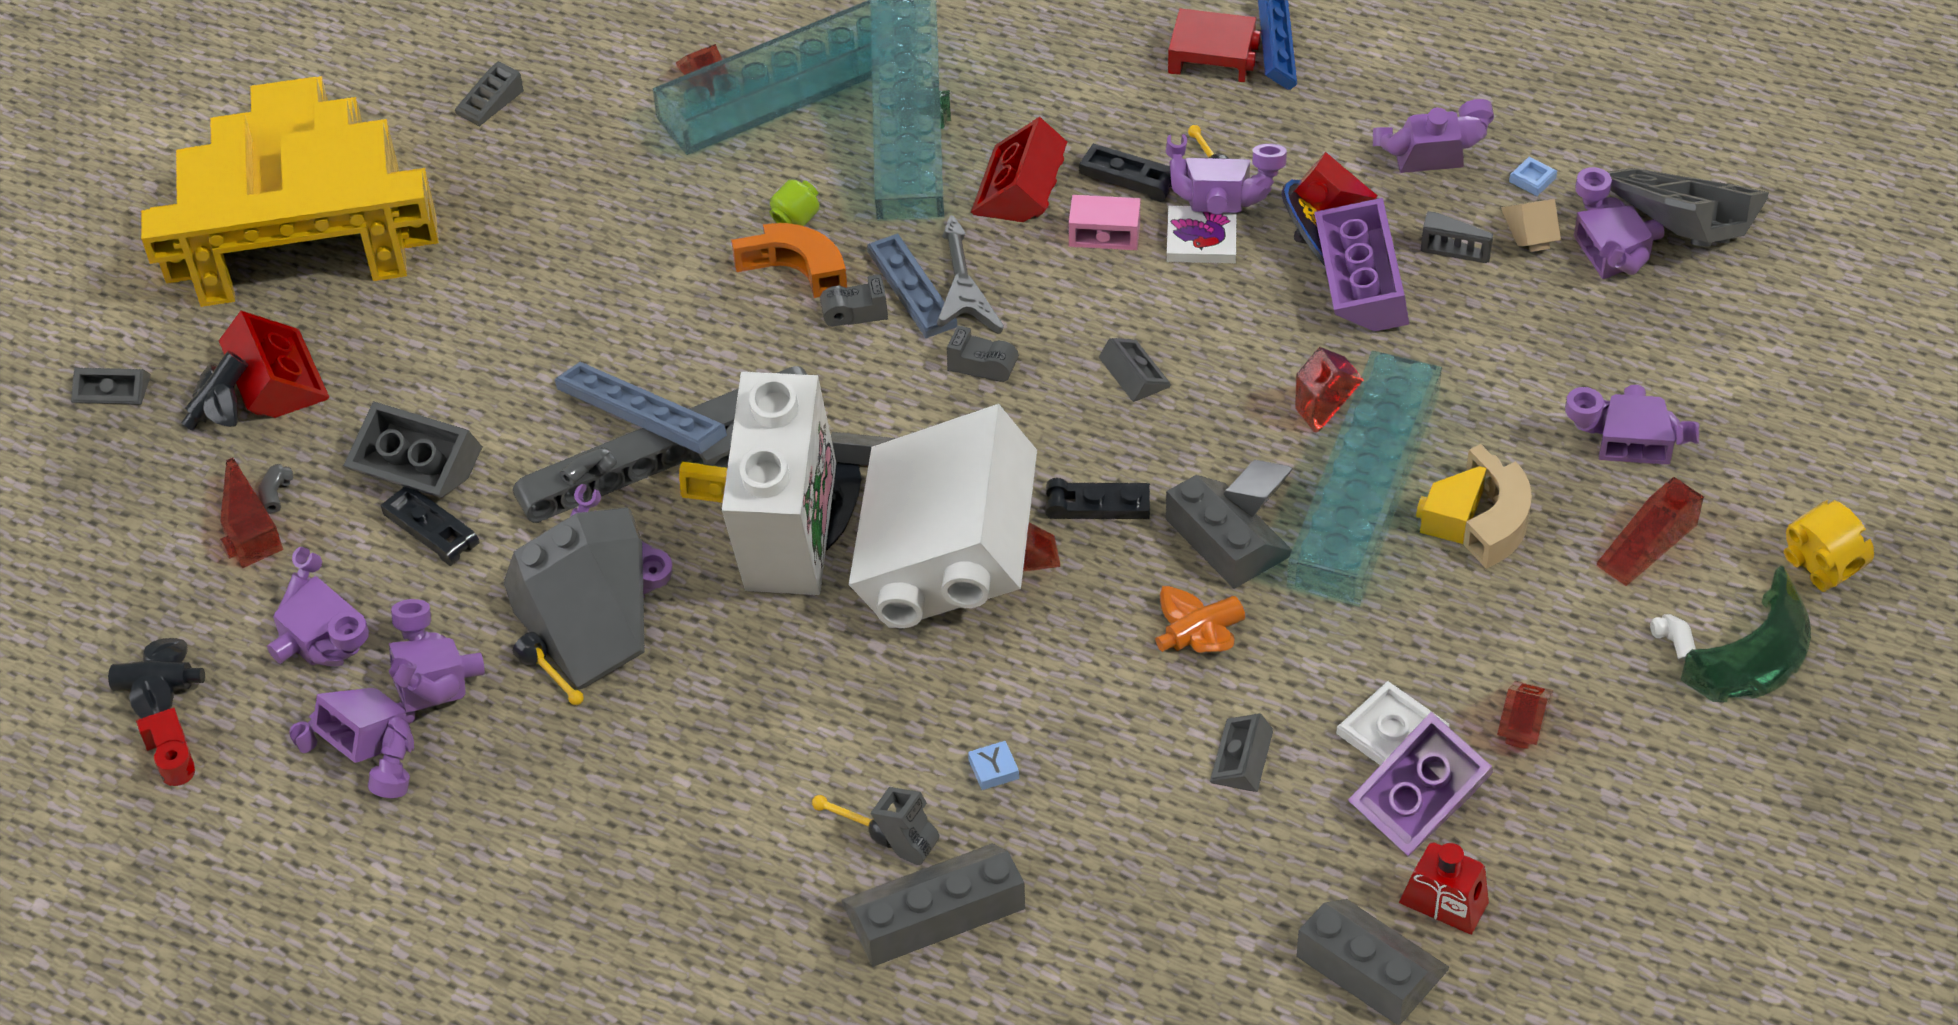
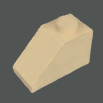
(1533, 223)

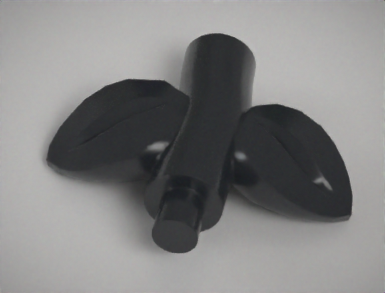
(215, 394)
(155, 676)

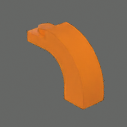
(796, 248)

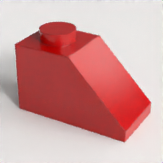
(1332, 186)

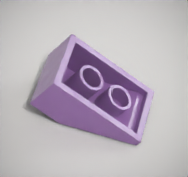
(1421, 784)

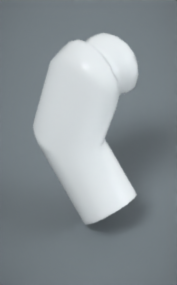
(1676, 631)

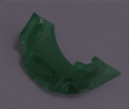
(1762, 658)

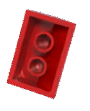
(1021, 174)
(279, 367)

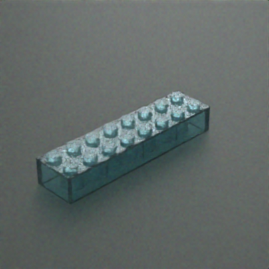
(767, 80)
(906, 110)
(1364, 479)

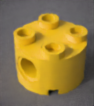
(1828, 544)

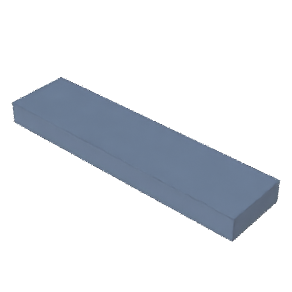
(910, 284)

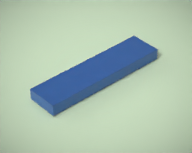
(1277, 42)

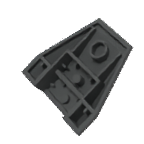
(1689, 205)
(583, 592)

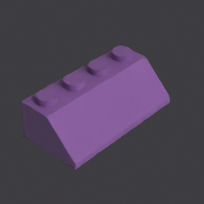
(1362, 265)

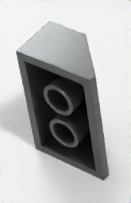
(413, 450)
(1222, 532)
(1368, 959)

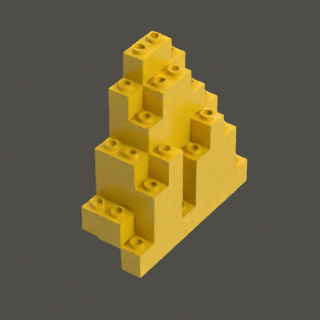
(287, 177)

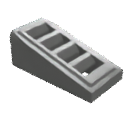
(499, 77)
(1438, 240)

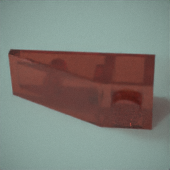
(245, 522)
(1652, 531)

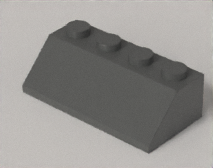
(936, 903)

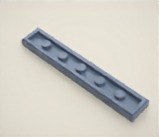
(641, 407)

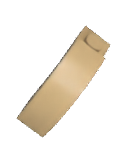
(1501, 528)

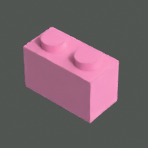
(1104, 222)

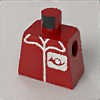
(1448, 887)

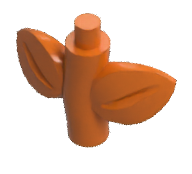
(1198, 624)

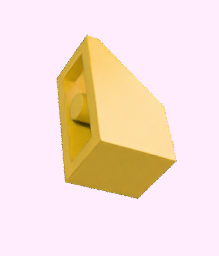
(1451, 505)

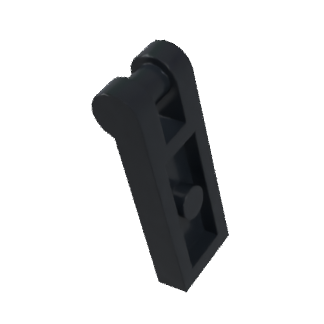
(1127, 171)
(1097, 500)
(429, 524)

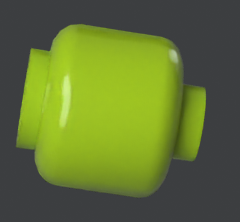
(794, 203)

